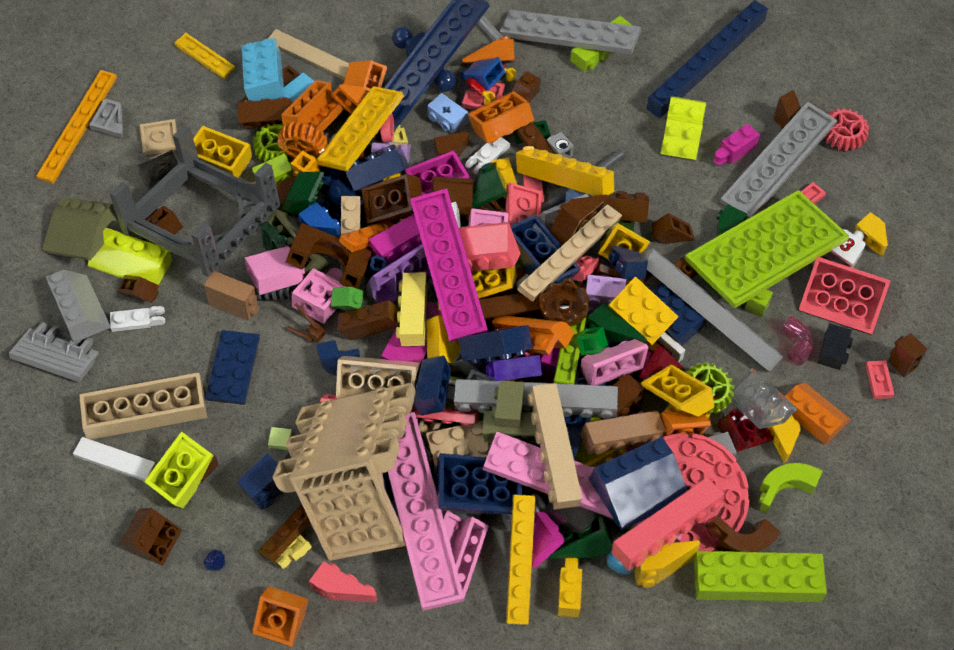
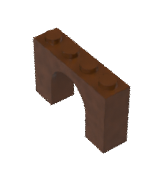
(313, 241)

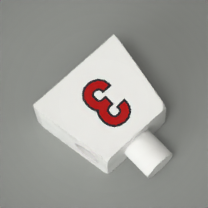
(850, 251)

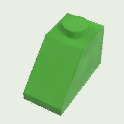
(346, 298)

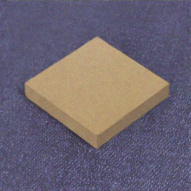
(158, 136)

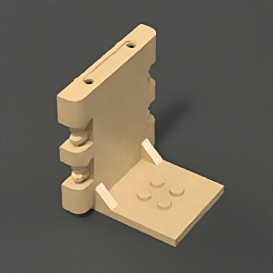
(341, 467)

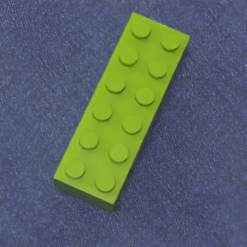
(759, 576)

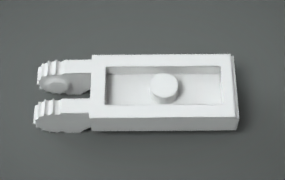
(487, 153)
(136, 318)

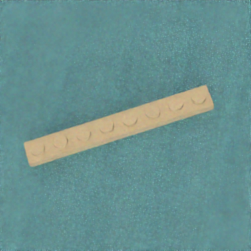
(569, 253)

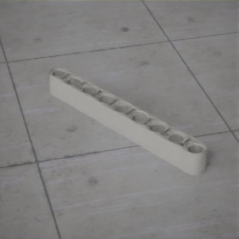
(712, 310)

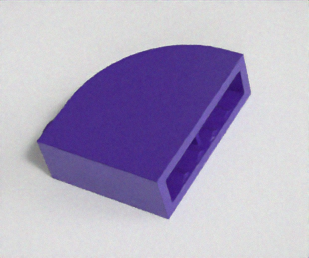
(514, 367)

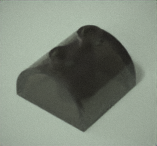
(157, 168)

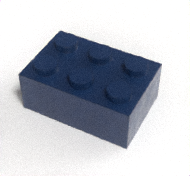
(377, 167)
(689, 320)
(496, 343)

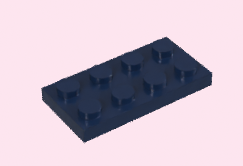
(232, 367)

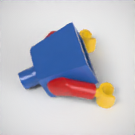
(484, 75)

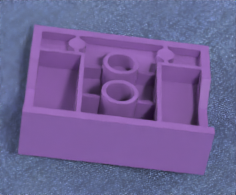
(385, 283)

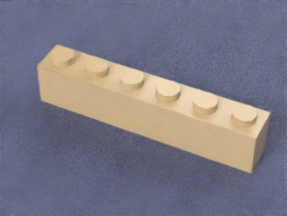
(555, 446)

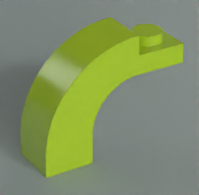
(788, 476)

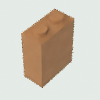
(231, 295)

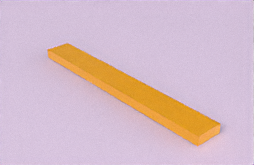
(76, 127)

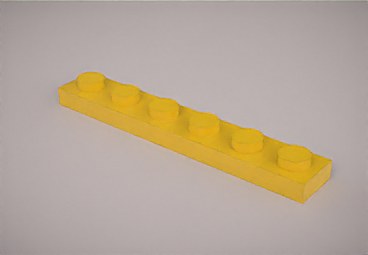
(520, 559)

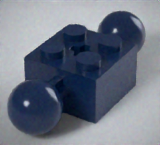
(404, 39)

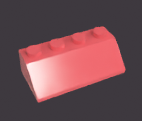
(490, 246)

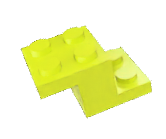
(683, 128)

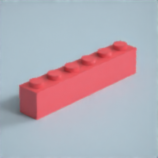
(668, 524)

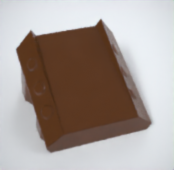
(459, 191)

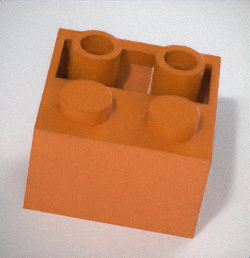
(365, 74)

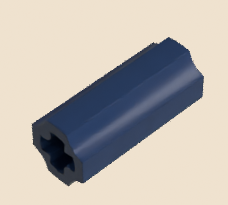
(374, 266)

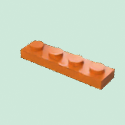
(360, 238)

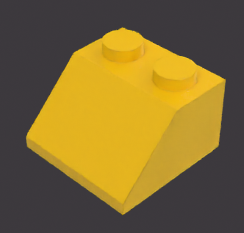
(622, 237)

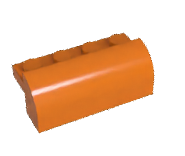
(314, 107)
(543, 333)

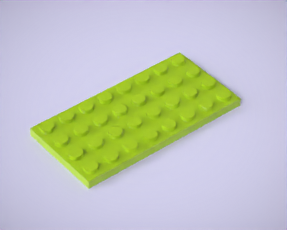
(766, 248)

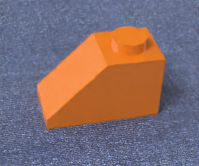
(349, 96)

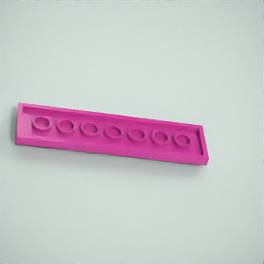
(448, 265)

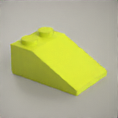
(180, 470)

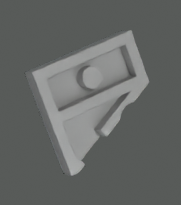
(109, 119)

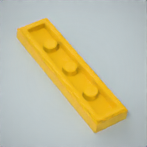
(205, 56)

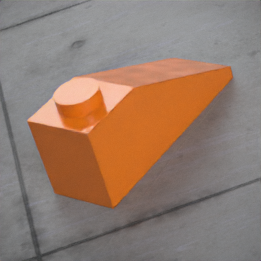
(499, 48)

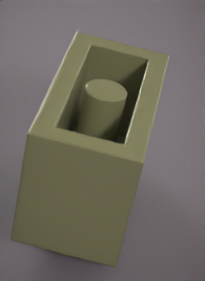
(509, 404)

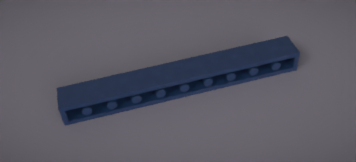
(707, 58)

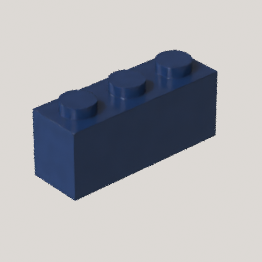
(432, 385)

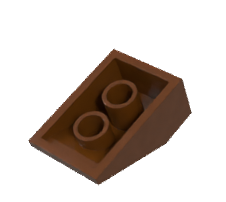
(391, 199)
(575, 215)

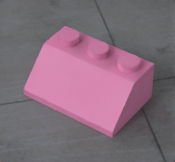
(614, 362)

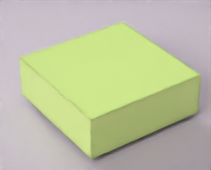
(279, 438)

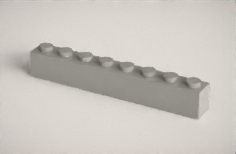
(575, 399)

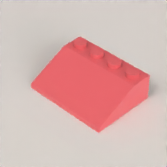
(844, 295)

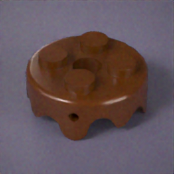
(566, 293)

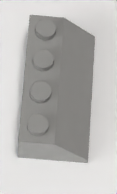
(77, 304)

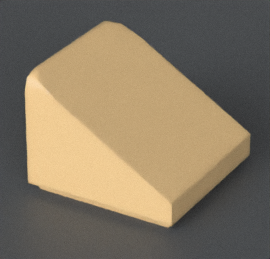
(429, 426)

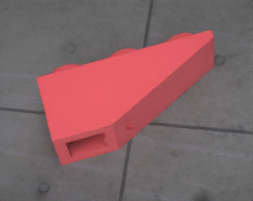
(336, 585)

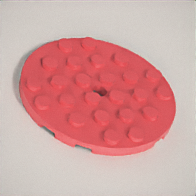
(702, 459)

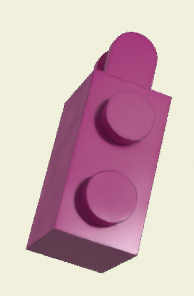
(737, 145)

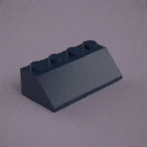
(536, 246)

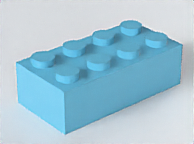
(262, 70)

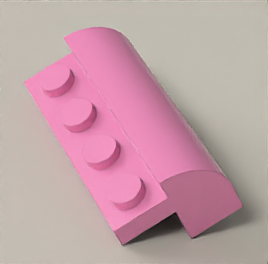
(466, 542)

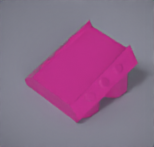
(545, 538)

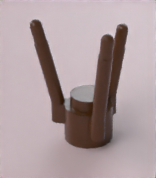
(314, 330)

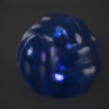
(215, 560)

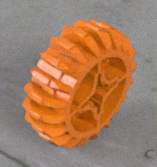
(299, 137)

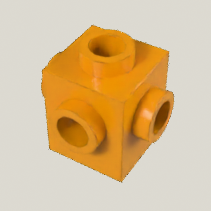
(304, 163)

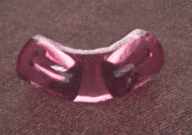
(802, 340)

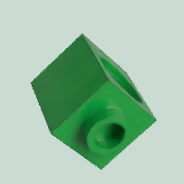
(592, 340)

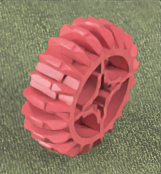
(846, 125)

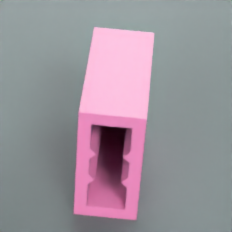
(271, 272)

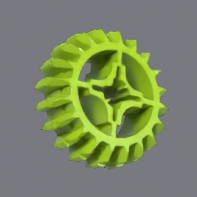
(272, 149)
(717, 381)

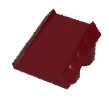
(658, 361)
(743, 431)

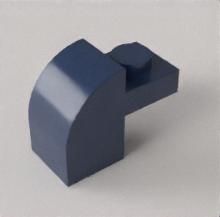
(329, 355)

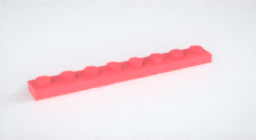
(448, 416)

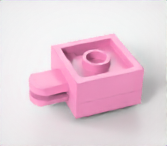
(315, 293)

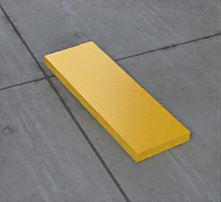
(360, 128)

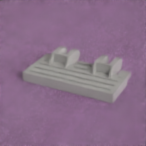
(56, 357)

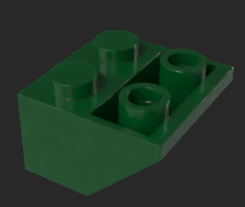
(303, 192)

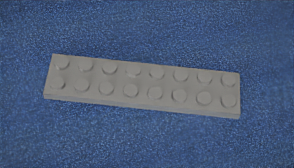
(570, 31)
(779, 160)

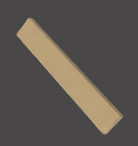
(310, 54)

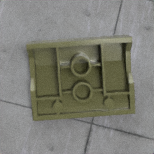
(78, 228)

